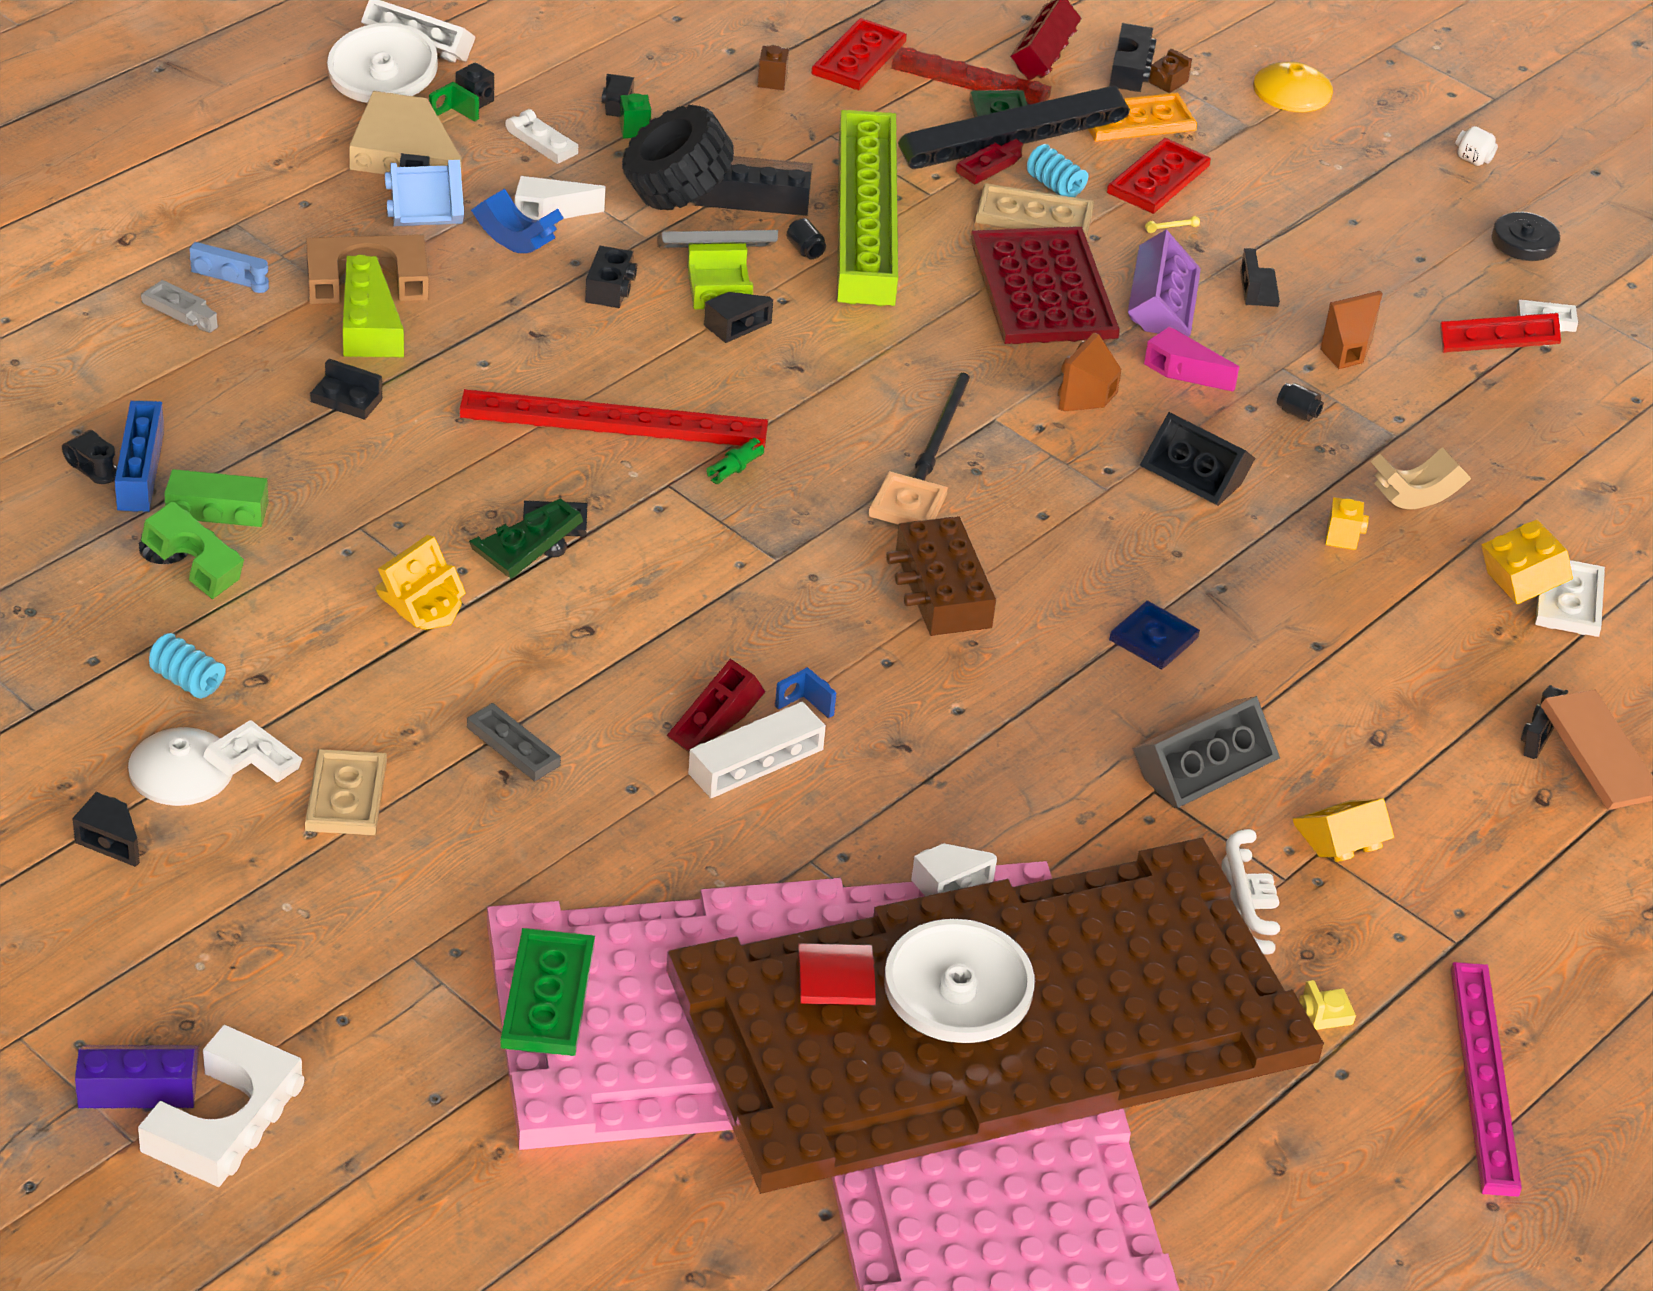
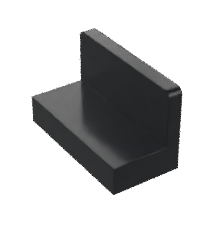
(1258, 283)

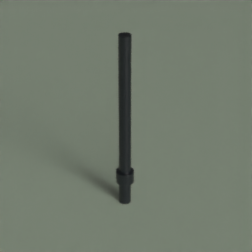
(926, 460)

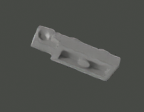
(180, 305)

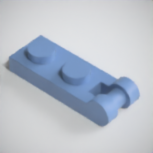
(229, 266)

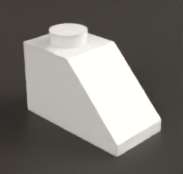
(952, 868)

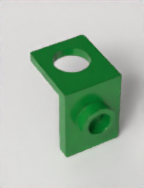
(456, 99)

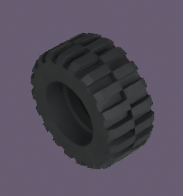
(678, 157)

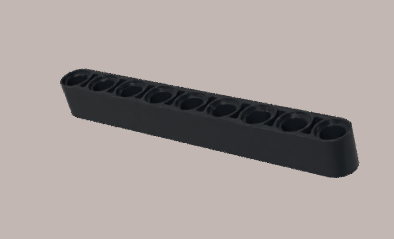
(1022, 123)

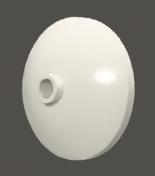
(172, 767)

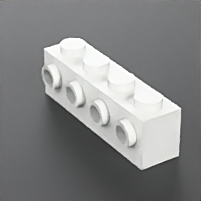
(450, 40)

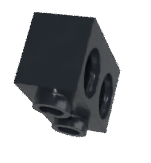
(610, 277)

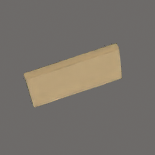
(1031, 209)

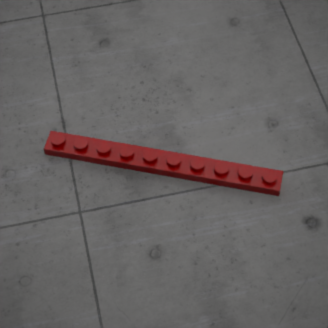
(612, 418)

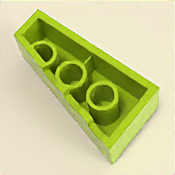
(369, 313)

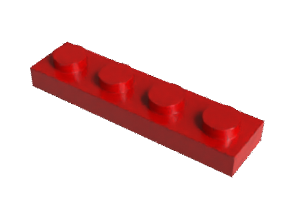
(1500, 332)

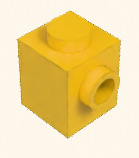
(1346, 523)

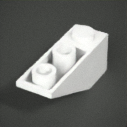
(541, 196)

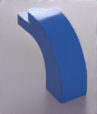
(511, 227)

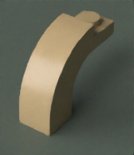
(1422, 485)

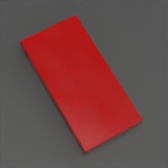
(859, 54)
(1158, 175)

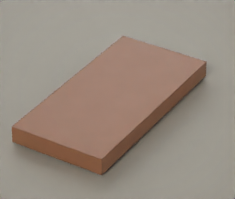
(1600, 748)

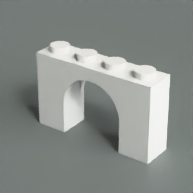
(216, 1146)

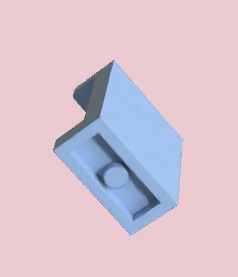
(425, 194)

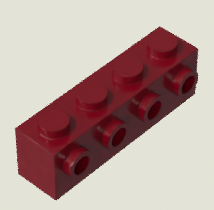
(1046, 39)

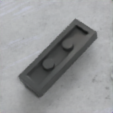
(513, 742)

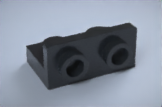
(348, 389)

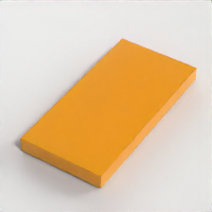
(1149, 117)

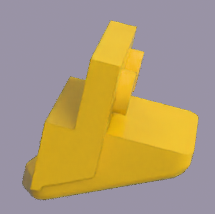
(422, 585)

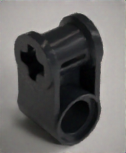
(91, 456)

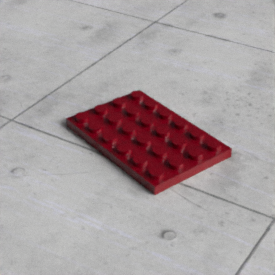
(1044, 285)

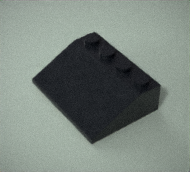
(762, 187)

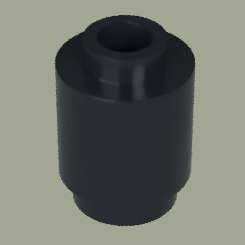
(806, 238)
(1300, 401)

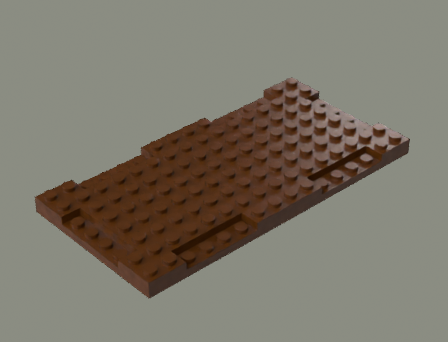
(1134, 1001)

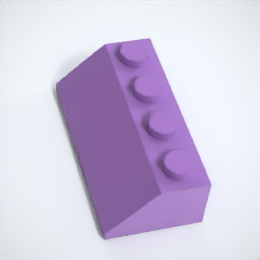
(1164, 286)

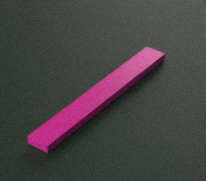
(1485, 1080)

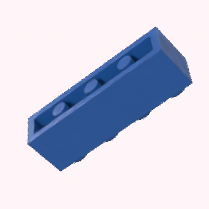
(139, 456)

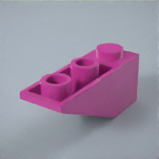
(1189, 361)

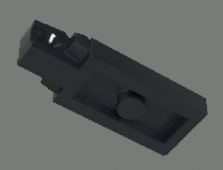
(1538, 732)

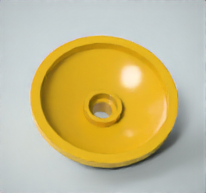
(1293, 86)

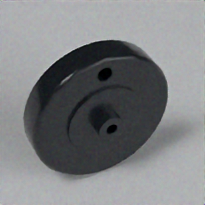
(1526, 236)

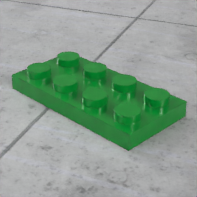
(548, 992)

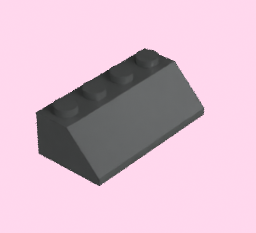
(1207, 752)

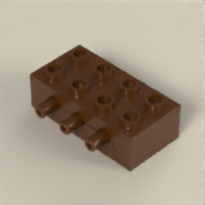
(943, 576)

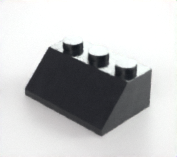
(1197, 460)

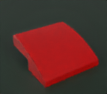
(836, 974)

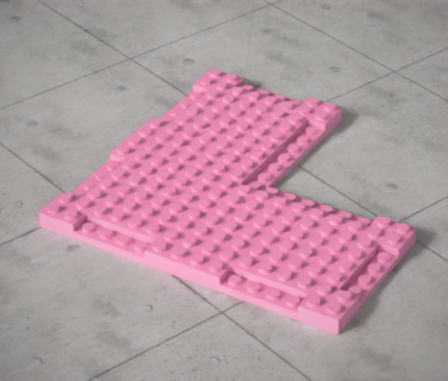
(988, 1216)

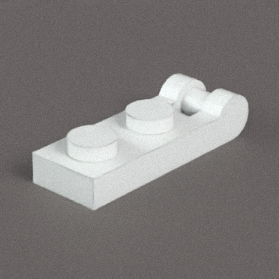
(541, 137)

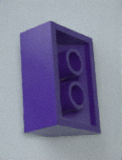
(136, 1076)

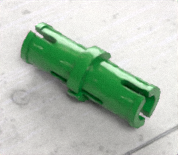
(735, 460)

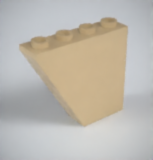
(397, 126)

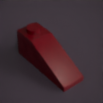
(718, 707)

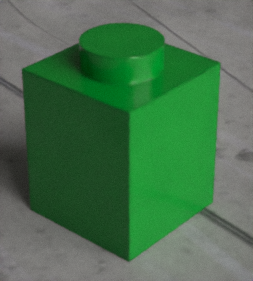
(634, 114)

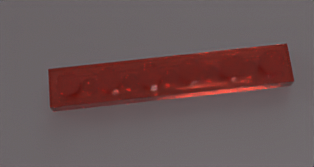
(965, 75)

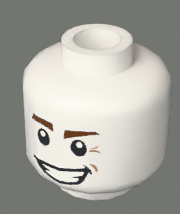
(1476, 146)

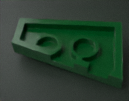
(524, 542)

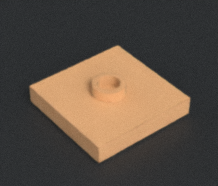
(907, 499)

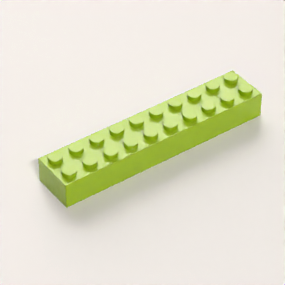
(867, 208)

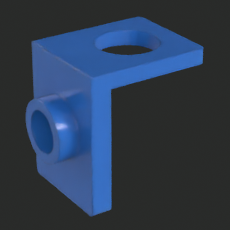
(810, 687)

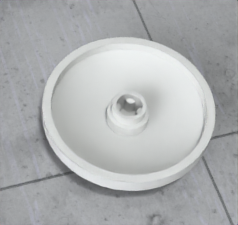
(382, 60)
(959, 980)

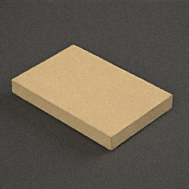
(346, 792)

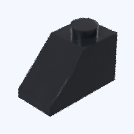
(737, 314)
(107, 829)

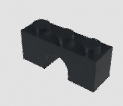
(1133, 57)

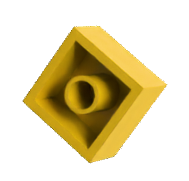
(1527, 561)

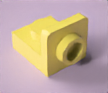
(1327, 1008)

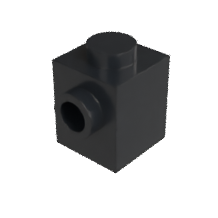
(478, 81)

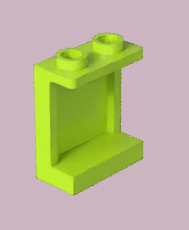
(717, 270)

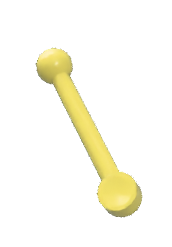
(1151, 226)

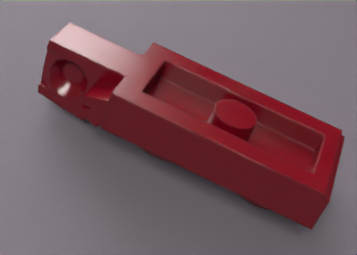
(989, 161)

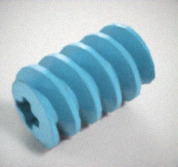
(1056, 171)
(186, 666)

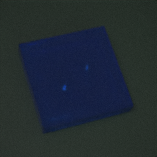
(1154, 635)

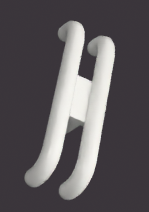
(1250, 890)

